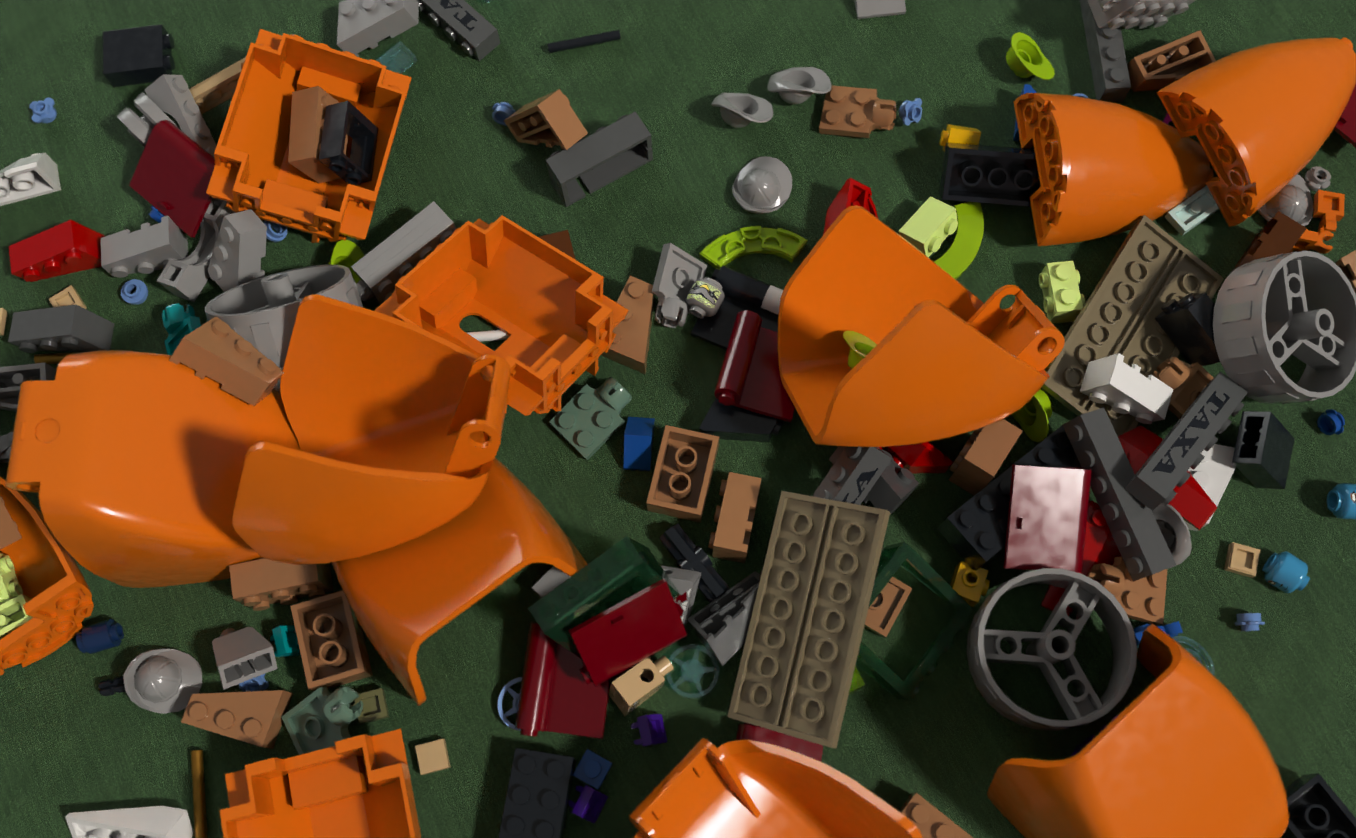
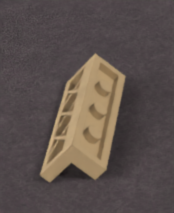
(217, 87)

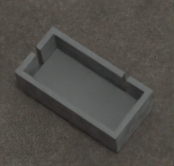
(600, 158)

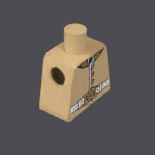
(631, 691)

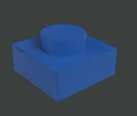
(592, 769)

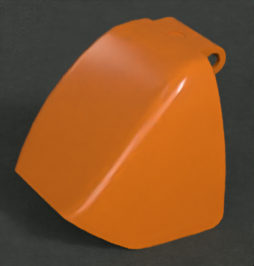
(939, 353)
(388, 436)
(140, 465)
(430, 580)
(1167, 767)
(763, 793)

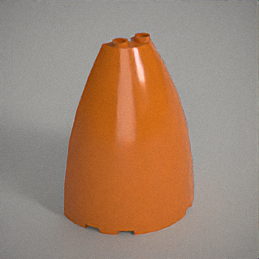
(1262, 115)
(1103, 166)
(48, 577)

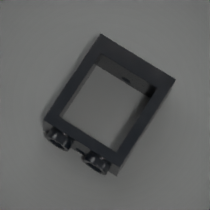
(338, 121)

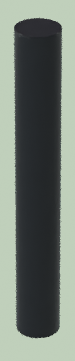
(584, 41)

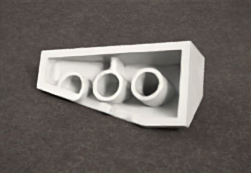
(131, 823)

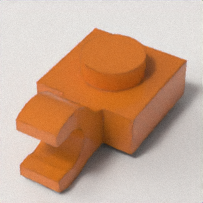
(1328, 207)
(1313, 241)

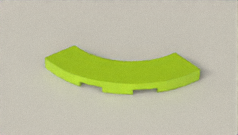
(967, 239)
(750, 241)

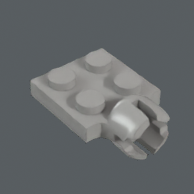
(673, 282)

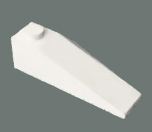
(28, 179)

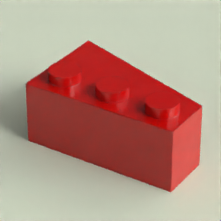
(56, 252)

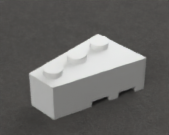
(1126, 389)
(1214, 473)

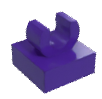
(651, 730)
(589, 803)

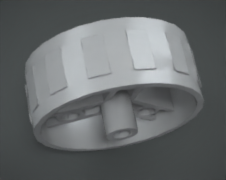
(268, 306)
(1306, 314)
(1051, 647)

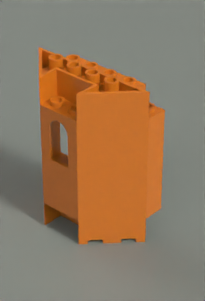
(254, 140)
(524, 288)
(329, 793)

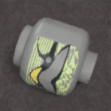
(705, 297)

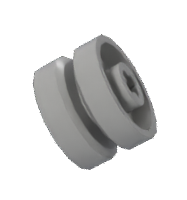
(142, 126)

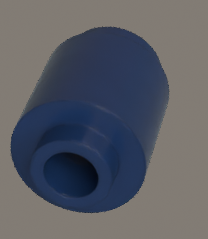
(99, 636)

